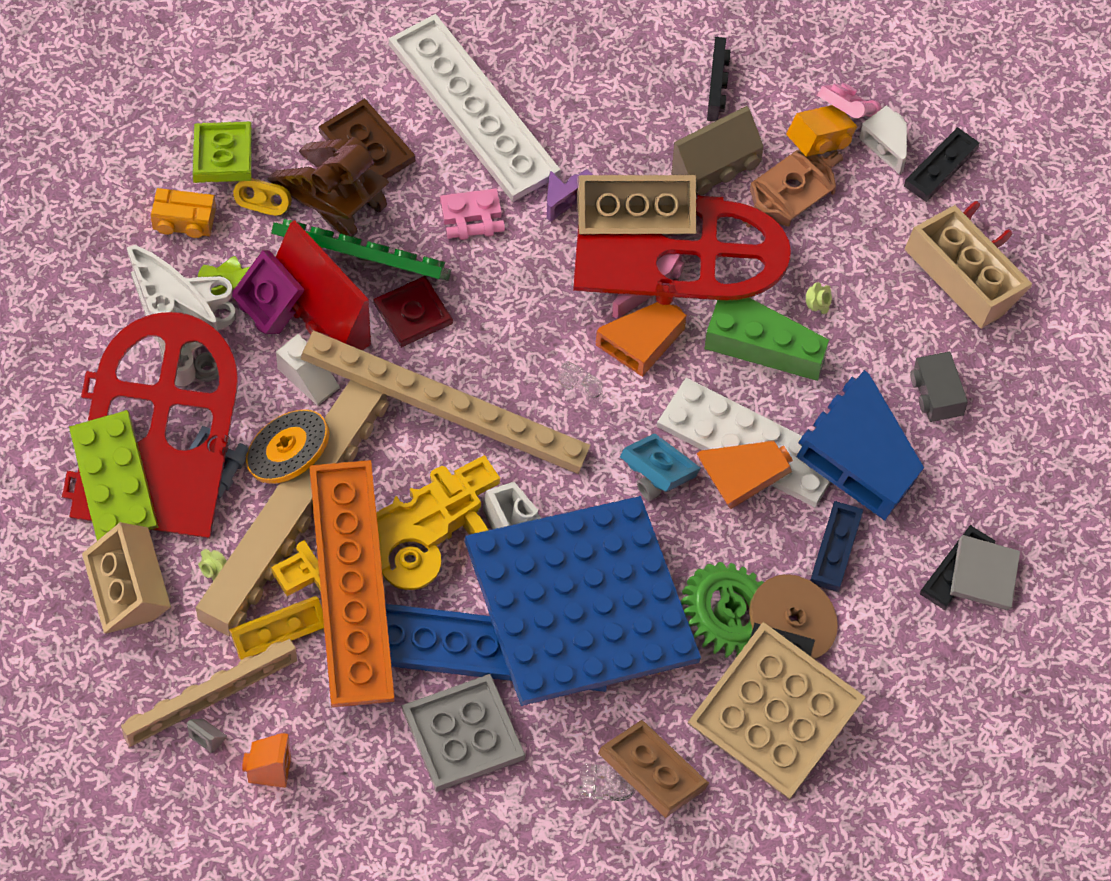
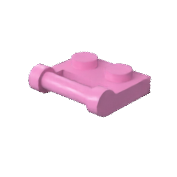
(844, 98)

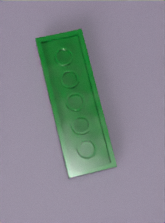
(372, 251)

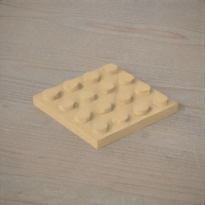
(776, 710)

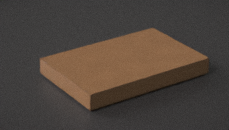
(653, 768)

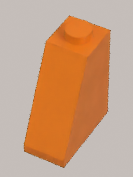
(642, 335)
(745, 469)

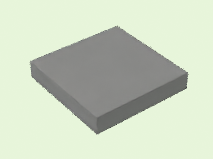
(985, 572)

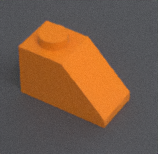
(268, 761)

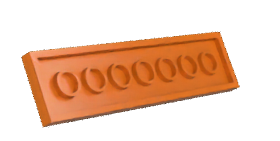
(351, 584)

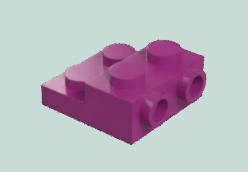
(268, 293)

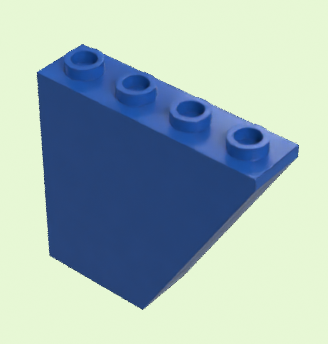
(862, 448)

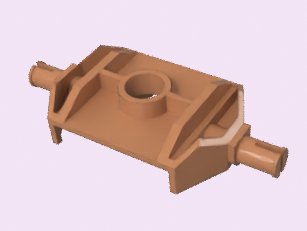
(785, 202)

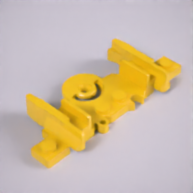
(427, 519)

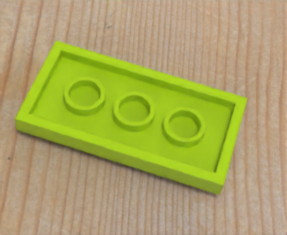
(112, 473)

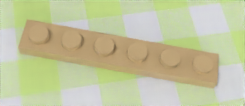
(208, 693)

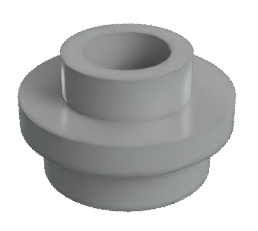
(203, 360)

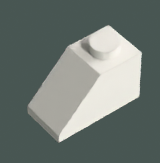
(887, 137)
(310, 379)

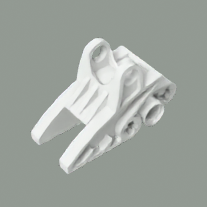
(166, 290)

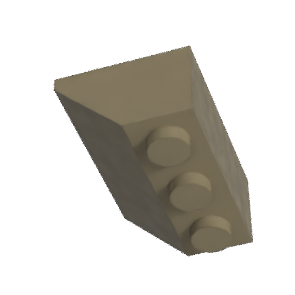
(719, 150)

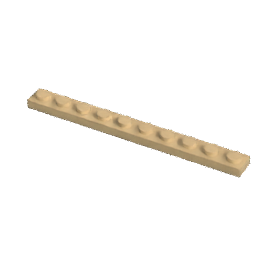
(445, 402)

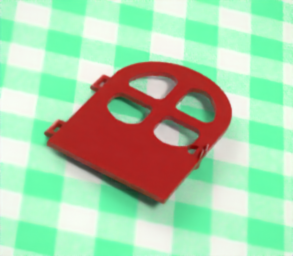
(629, 260)
(180, 482)

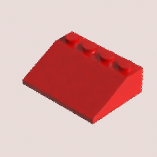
(330, 298)

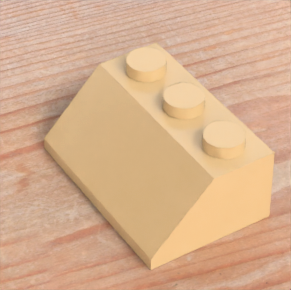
(126, 578)

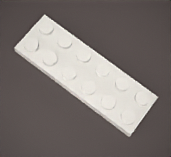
(717, 422)

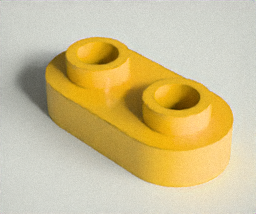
(263, 197)

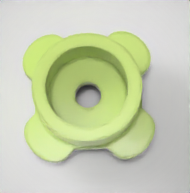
(819, 298)
(211, 563)

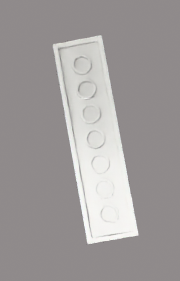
(474, 107)

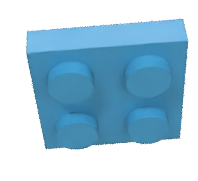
(659, 462)

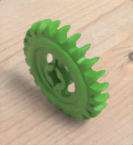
(722, 621)

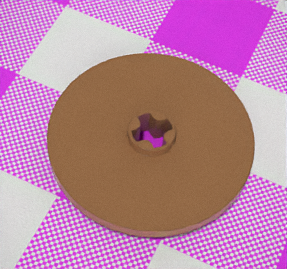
(798, 597)

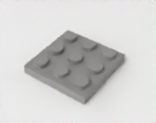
(463, 732)

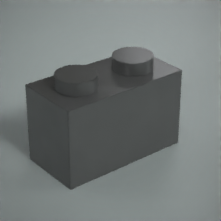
(939, 387)

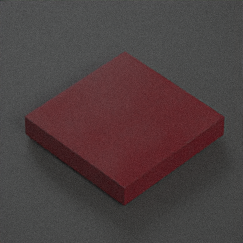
(413, 311)

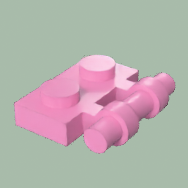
(470, 207)

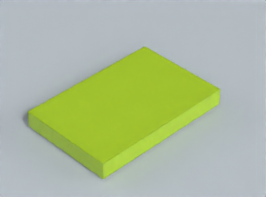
(222, 152)

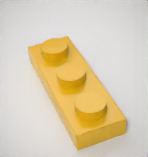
(278, 626)

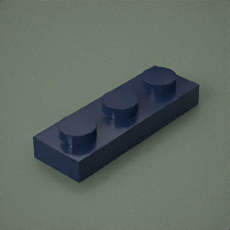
(836, 546)

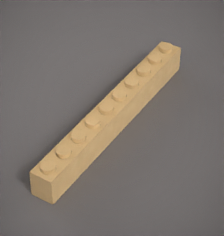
(286, 515)

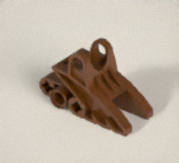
(339, 183)

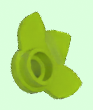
(229, 269)

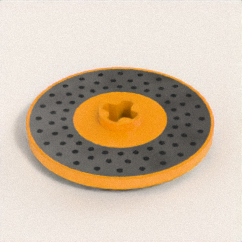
(287, 446)

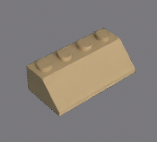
(636, 204)
(967, 265)

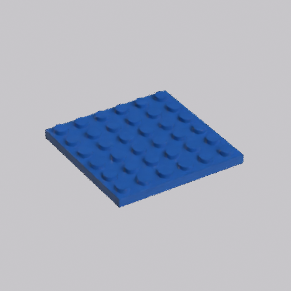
(581, 600)

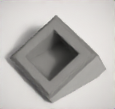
(205, 734)

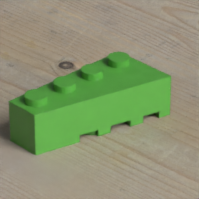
(765, 338)

